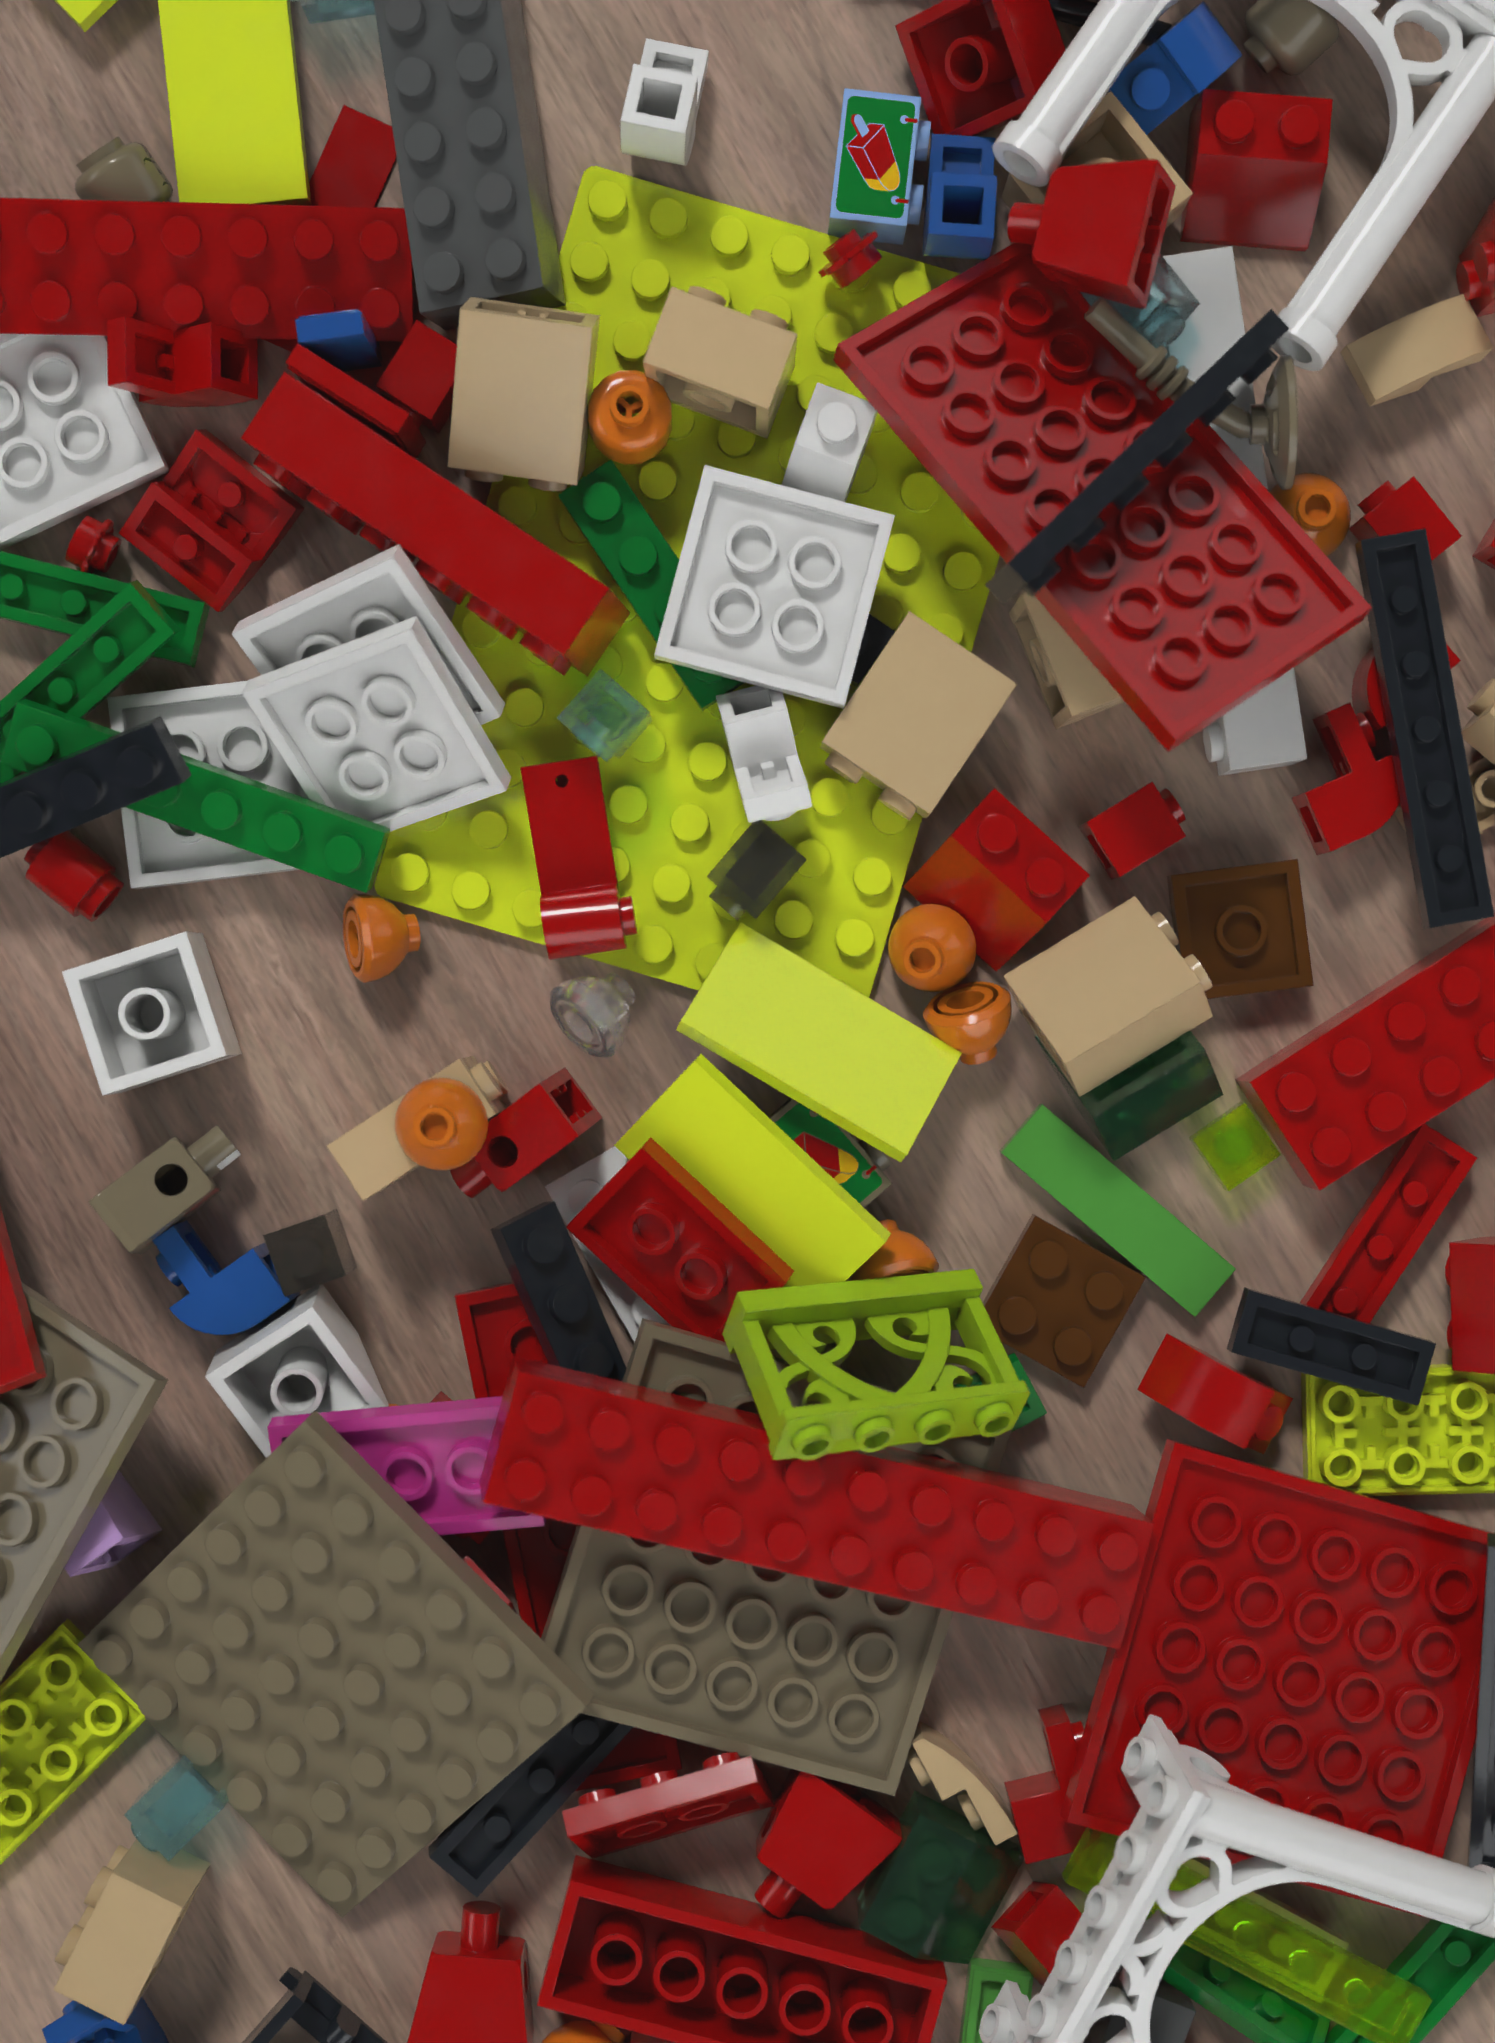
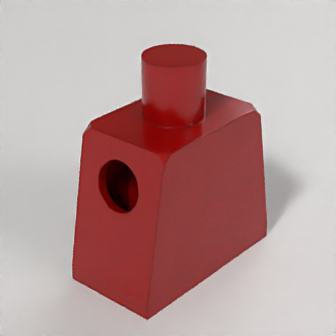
(1099, 228)
(538, 1125)
(821, 1842)
(475, 1984)

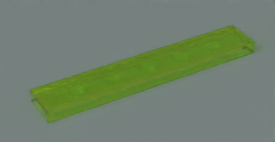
(1281, 1955)

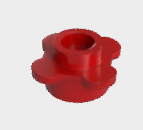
(850, 257)

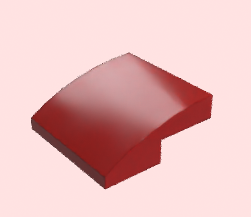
(211, 520)

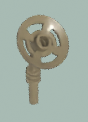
(1267, 423)

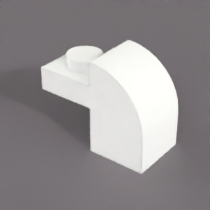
(663, 102)
(763, 753)

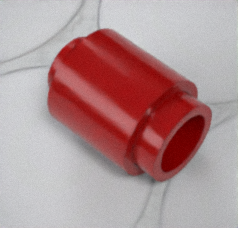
(73, 875)

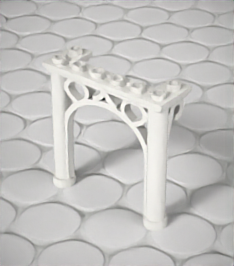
(1406, 178)
(1193, 1814)

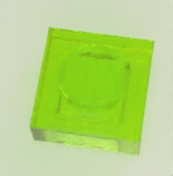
(1234, 1146)

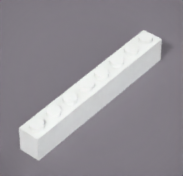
(1268, 725)

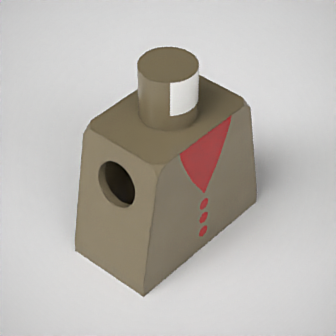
(138, 1203)

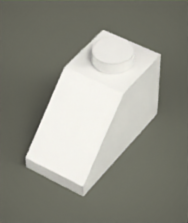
(830, 443)

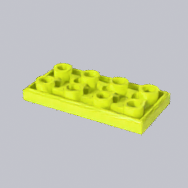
(234, 101)
(819, 1042)
(759, 1175)
(1399, 1447)
(55, 1731)

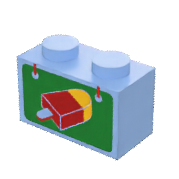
(875, 165)

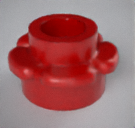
(93, 545)

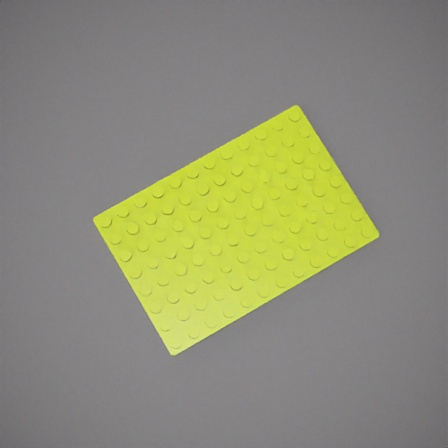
(675, 788)

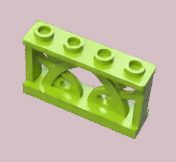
(854, 1413)

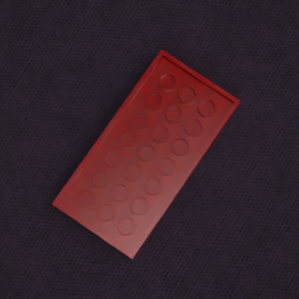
(1017, 409)

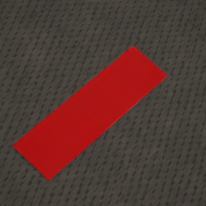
(351, 169)

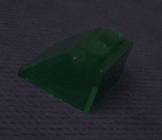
(1146, 1095)
(937, 1885)

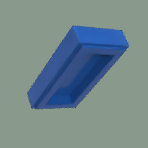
(340, 339)

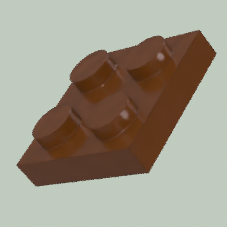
(1243, 926)
(1060, 1300)

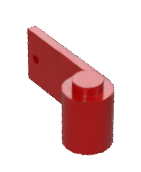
(575, 860)

